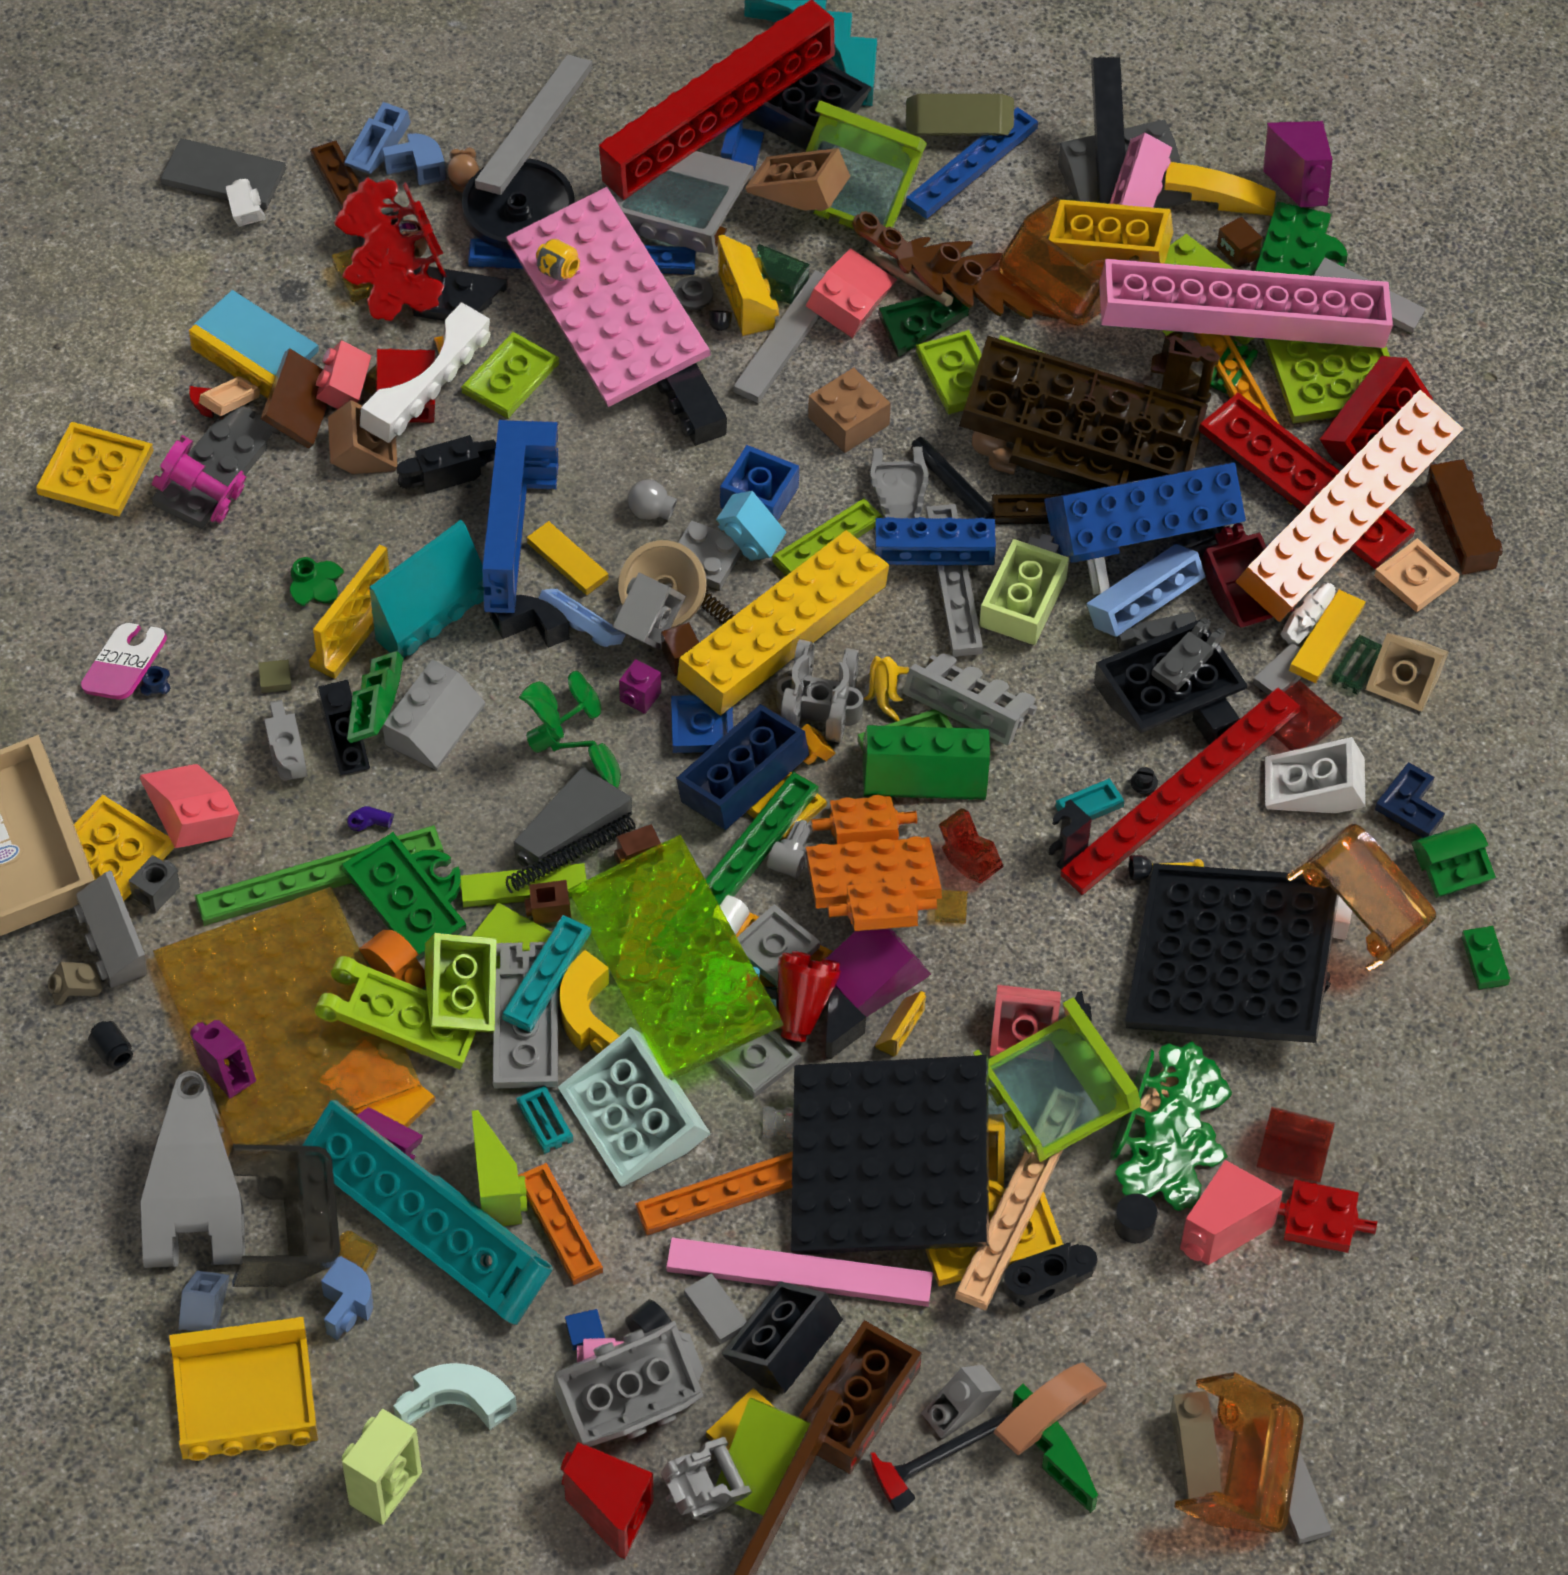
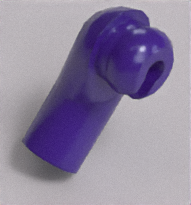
(367, 817)

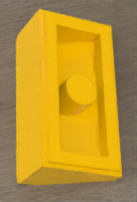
(902, 1024)

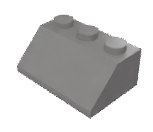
(432, 715)
(110, 931)

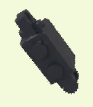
(446, 464)

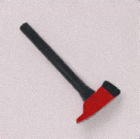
(893, 1478)

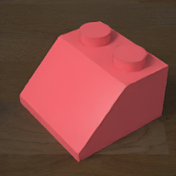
(1021, 1014)

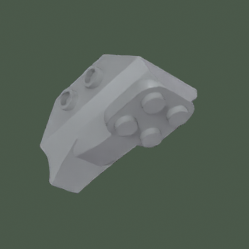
(630, 1385)

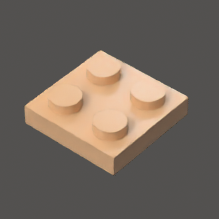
(1417, 575)

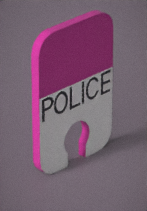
(120, 665)

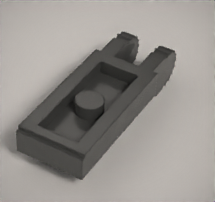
(1187, 656)

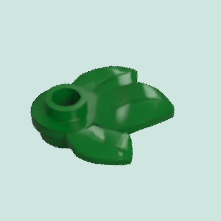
(316, 584)

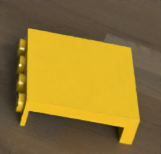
(243, 1388)

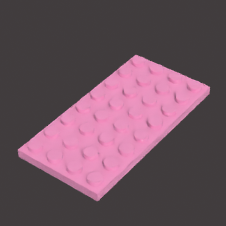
(617, 303)

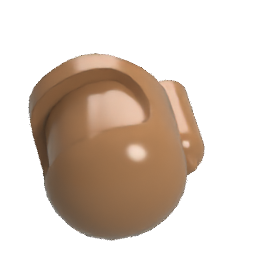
(462, 167)
(996, 450)

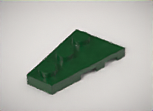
(918, 320)

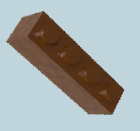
(1464, 516)

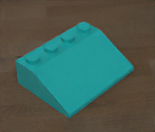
(427, 591)

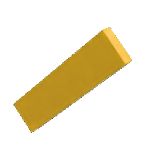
(230, 359)
(1327, 636)

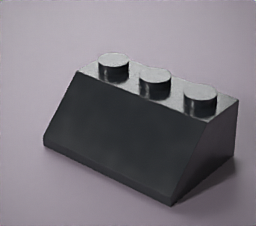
(783, 1335)

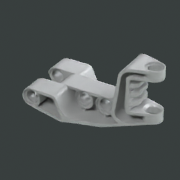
(191, 1182)

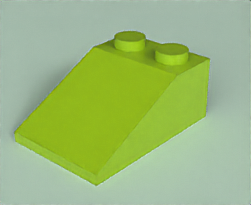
(461, 982)
(499, 1185)

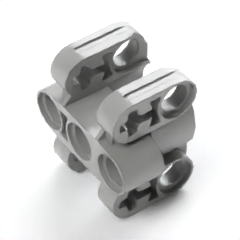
(799, 693)

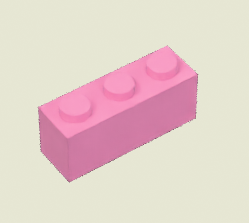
(1142, 172)

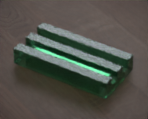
(1349, 680)

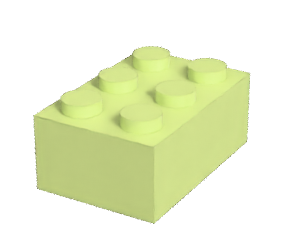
(1024, 592)
(381, 1465)

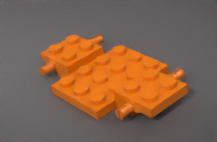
(871, 870)

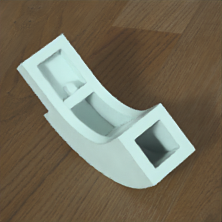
(457, 1385)

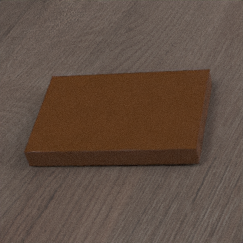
(293, 399)

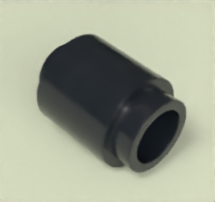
(110, 1044)

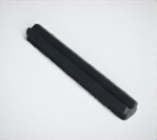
(953, 479)

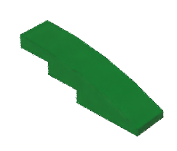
(375, 699)
(1062, 1459)

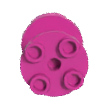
(190, 473)

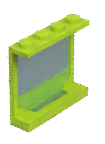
(877, 159)
(1060, 1084)

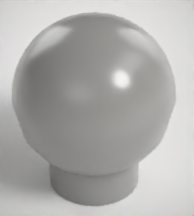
(650, 500)

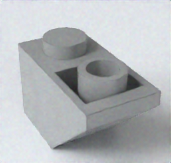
(961, 1399)

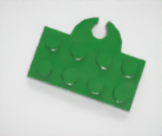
(1299, 241)
(407, 890)

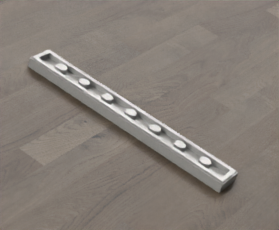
(533, 125)

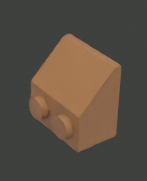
(355, 447)

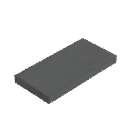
(211, 168)

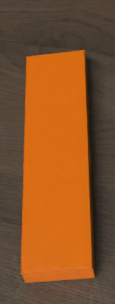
(561, 1225)

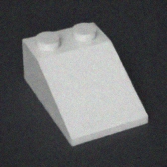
(1316, 778)

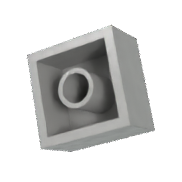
(648, 610)

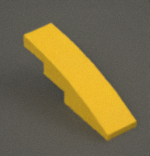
(1227, 190)

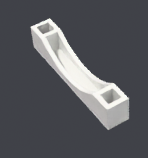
(393, 407)

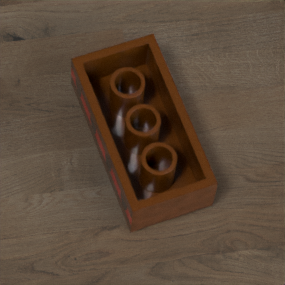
(871, 1381)

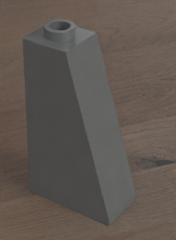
(574, 812)

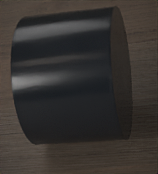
(1135, 1218)
(647, 1317)

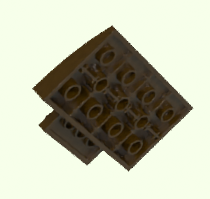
(1079, 419)

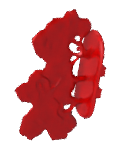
(387, 255)

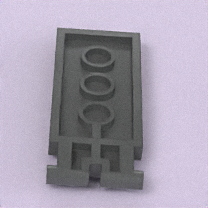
(225, 450)

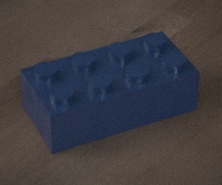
(742, 766)

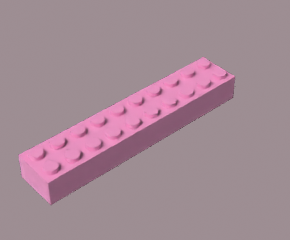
(1245, 303)

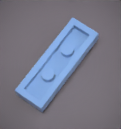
(583, 619)

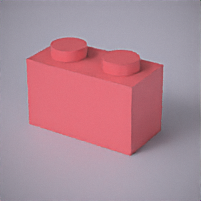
(342, 375)

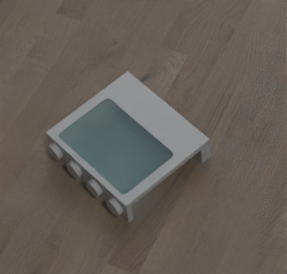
(688, 201)

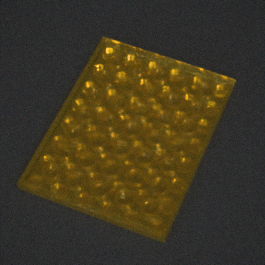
(264, 986)

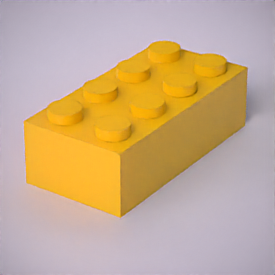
(1112, 231)

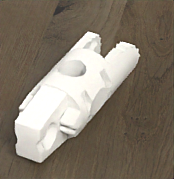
(1307, 613)

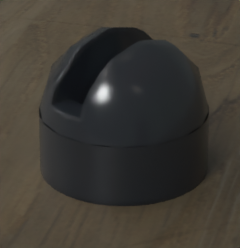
(720, 319)

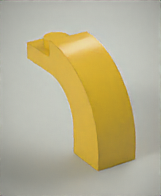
(578, 988)

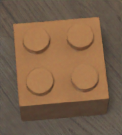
(849, 410)

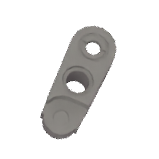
(285, 743)

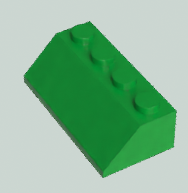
(926, 762)

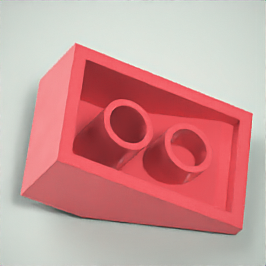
(850, 292)
(191, 805)

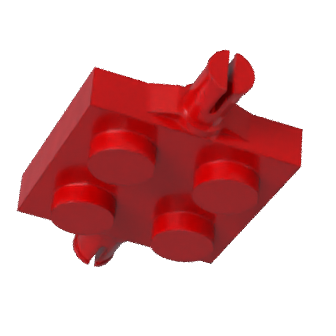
(1323, 1216)

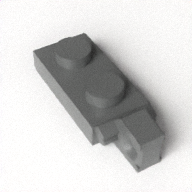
(1151, 629)

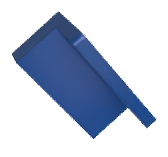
(742, 144)

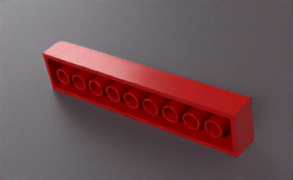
(717, 99)

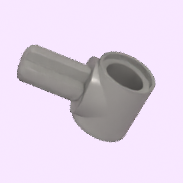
(789, 854)

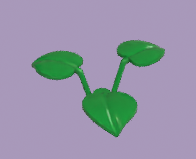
(549, 733)

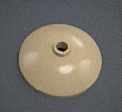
(668, 563)

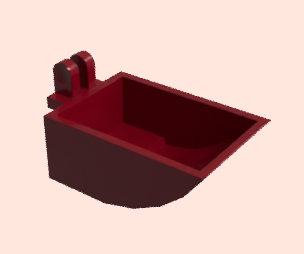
(1224, 565)

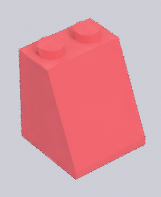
(1229, 1214)

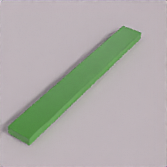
(294, 881)

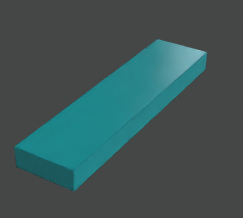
(546, 973)

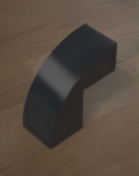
(533, 612)

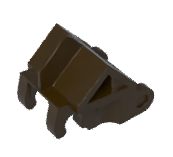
(1175, 366)

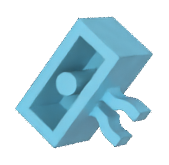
(751, 526)

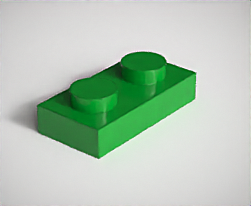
(1485, 957)

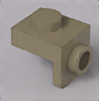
(74, 980)

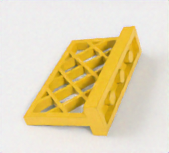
(348, 619)

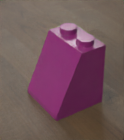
(1299, 161)
(876, 968)

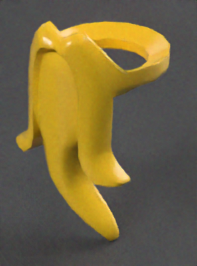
(884, 683)

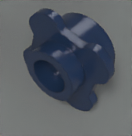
(153, 674)

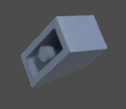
(202, 1301)

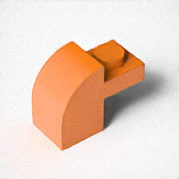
(394, 956)

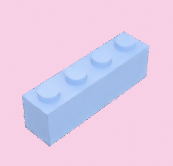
(1146, 590)

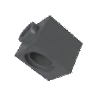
(154, 894)

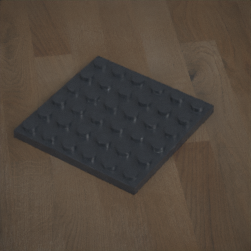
(1232, 954)
(890, 1155)

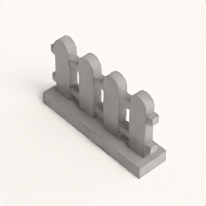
(960, 703)

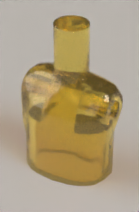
(357, 1249)

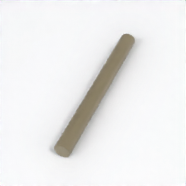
(910, 278)

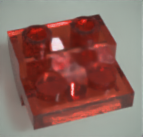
(1295, 1145)

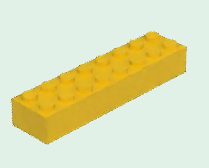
(767, 630)

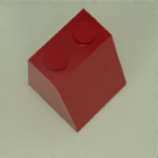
(608, 1494)

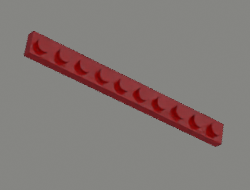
(1179, 791)

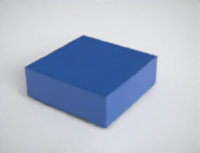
(583, 1326)

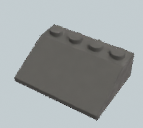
(1079, 168)

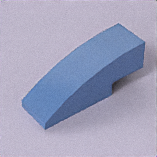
(382, 131)

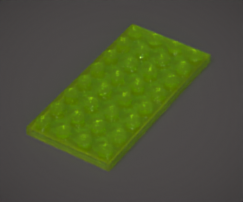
(675, 958)

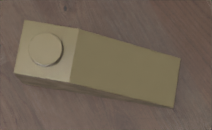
(1196, 1443)

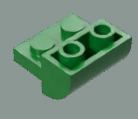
(1454, 859)

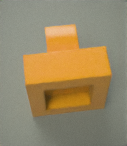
(816, 745)

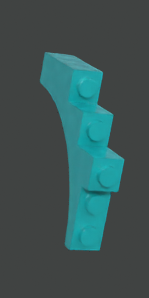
(852, 54)

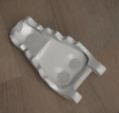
(900, 484)

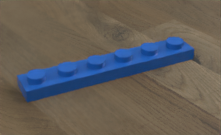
(969, 166)

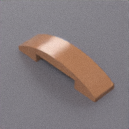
(1048, 1405)

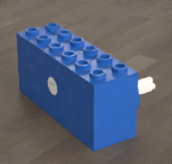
(1102, 519)

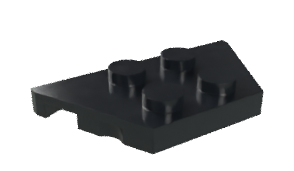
(463, 287)

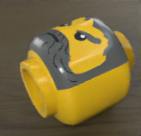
(557, 260)

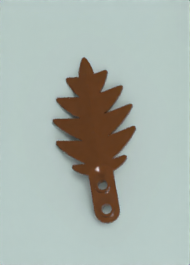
(943, 264)

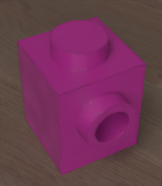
(640, 686)

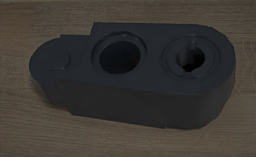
(1071, 1262)

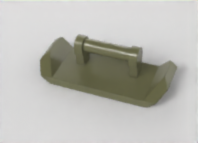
(959, 114)

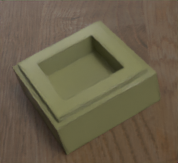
(275, 676)

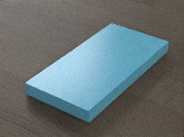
(254, 332)

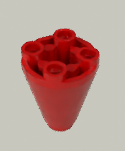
(803, 992)

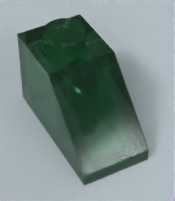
(783, 272)

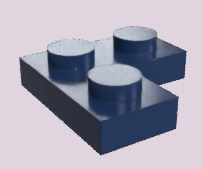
(1404, 802)

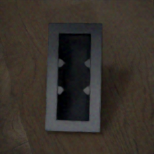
(844, 1024)

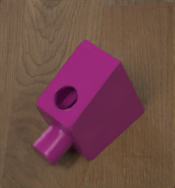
(216, 1043)

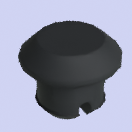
(1144, 781)

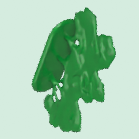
(1174, 1132)

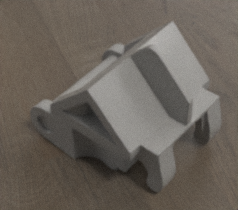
(692, 1488)

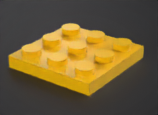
(95, 469)
(119, 841)

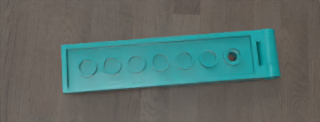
(430, 1214)

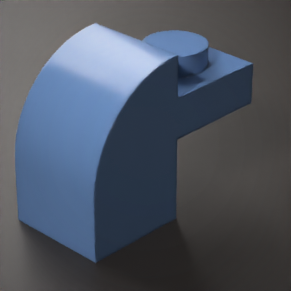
(420, 154)
(352, 1293)

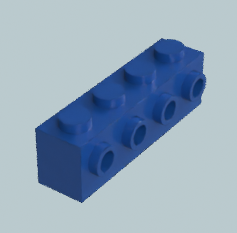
(935, 541)

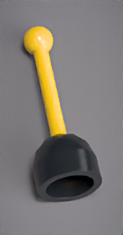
(1141, 866)

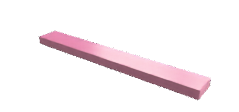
(812, 1272)

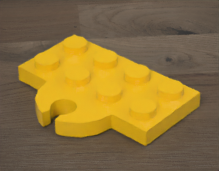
(1039, 1235)

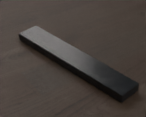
(1108, 123)

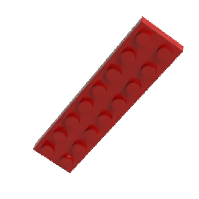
(1293, 469)

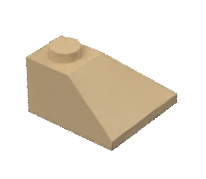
(1406, 670)

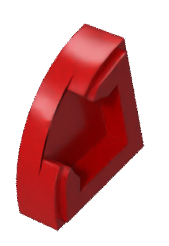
(194, 393)

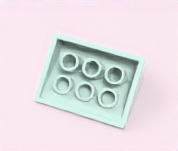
(633, 1109)

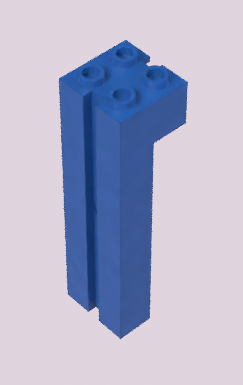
(523, 460)

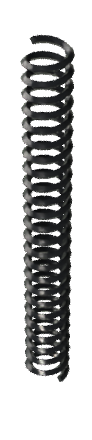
(573, 853)

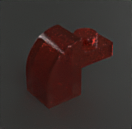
(967, 850)

